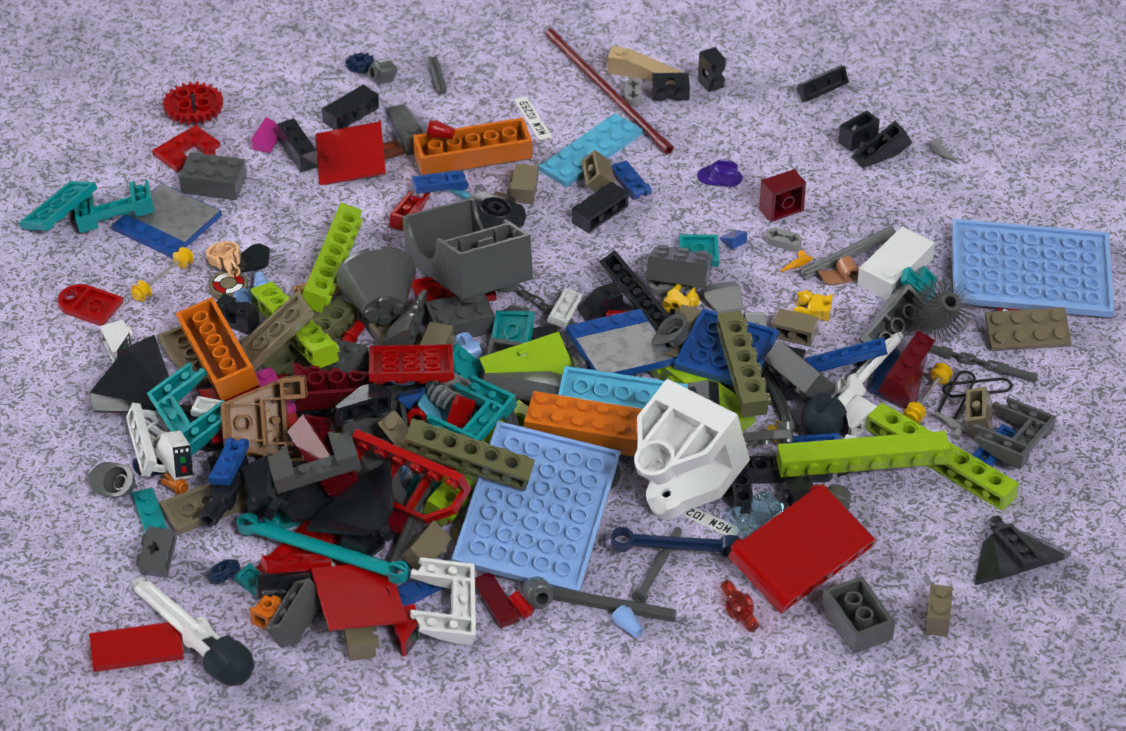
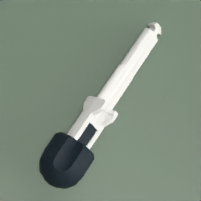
(826, 413)
(223, 656)

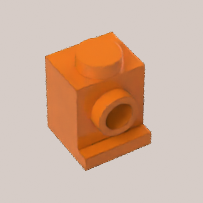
(264, 611)

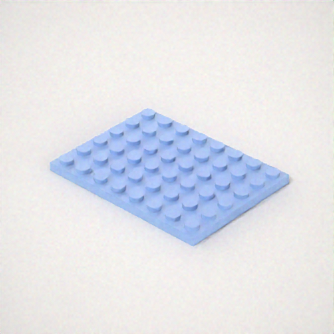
(1033, 267)
(548, 525)

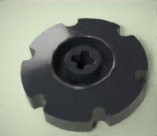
(497, 207)

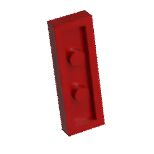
(293, 562)

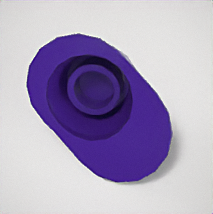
(720, 173)

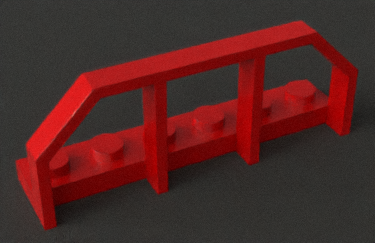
(417, 464)

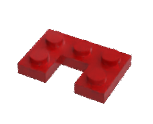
(173, 151)

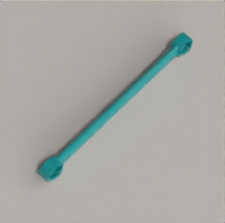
(323, 548)

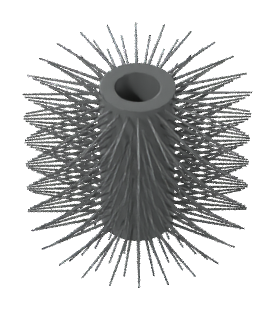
(942, 310)

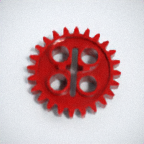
(179, 107)

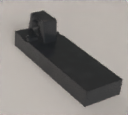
(822, 83)
(278, 583)

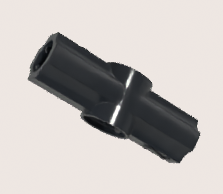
(220, 500)

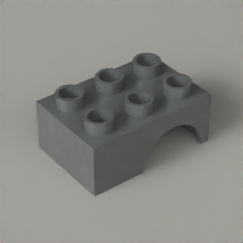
(463, 255)

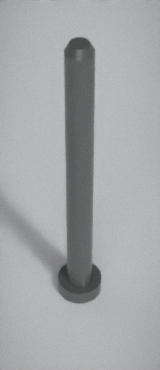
(640, 595)

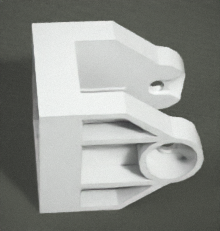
(687, 450)

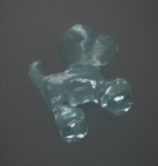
(764, 508)

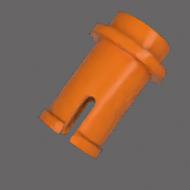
(179, 486)

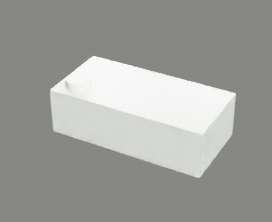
(884, 269)

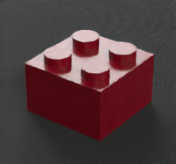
(782, 195)

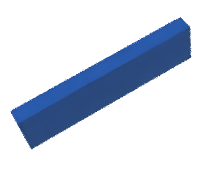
(848, 355)

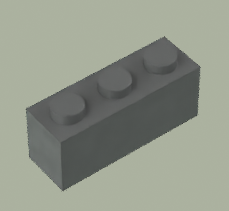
(294, 613)

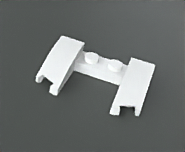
(460, 578)

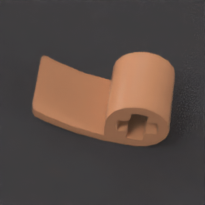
(845, 272)

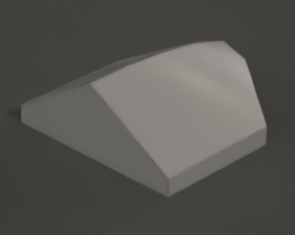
(724, 296)

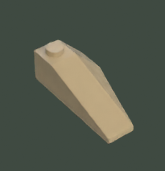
(636, 65)

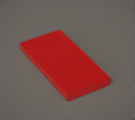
(135, 646)

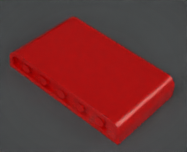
(801, 548)

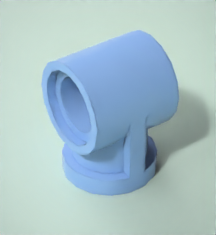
(466, 341)

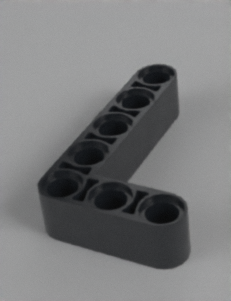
(761, 471)

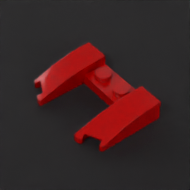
(408, 205)

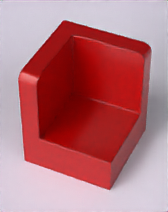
(461, 411)

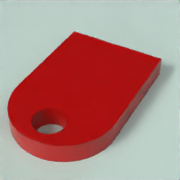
(89, 303)

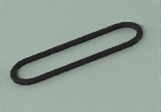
(978, 381)
(952, 385)

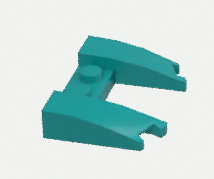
(140, 201)
(166, 398)
(494, 405)

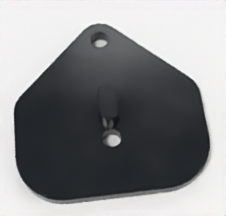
(254, 258)

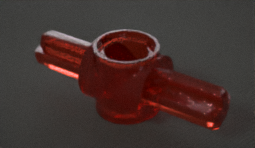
(739, 606)

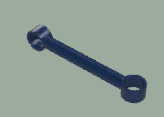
(671, 542)

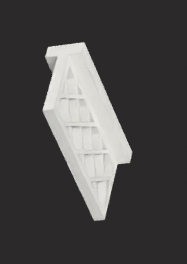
(143, 440)

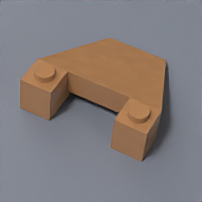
(263, 416)

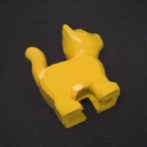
(675, 299)
(817, 304)

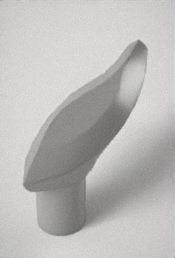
(936, 146)
(955, 425)

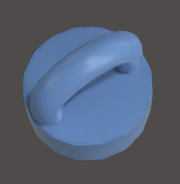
(243, 295)

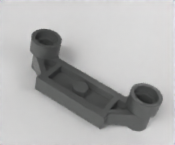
(784, 432)

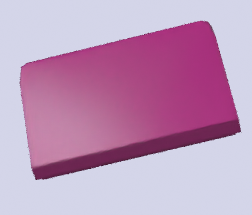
(265, 136)

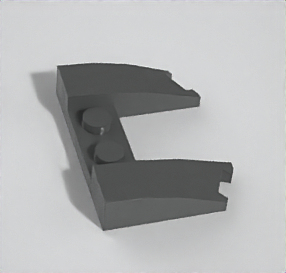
(1016, 451)
(289, 477)

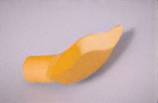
(799, 262)

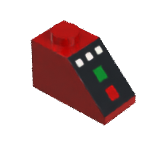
(406, 633)

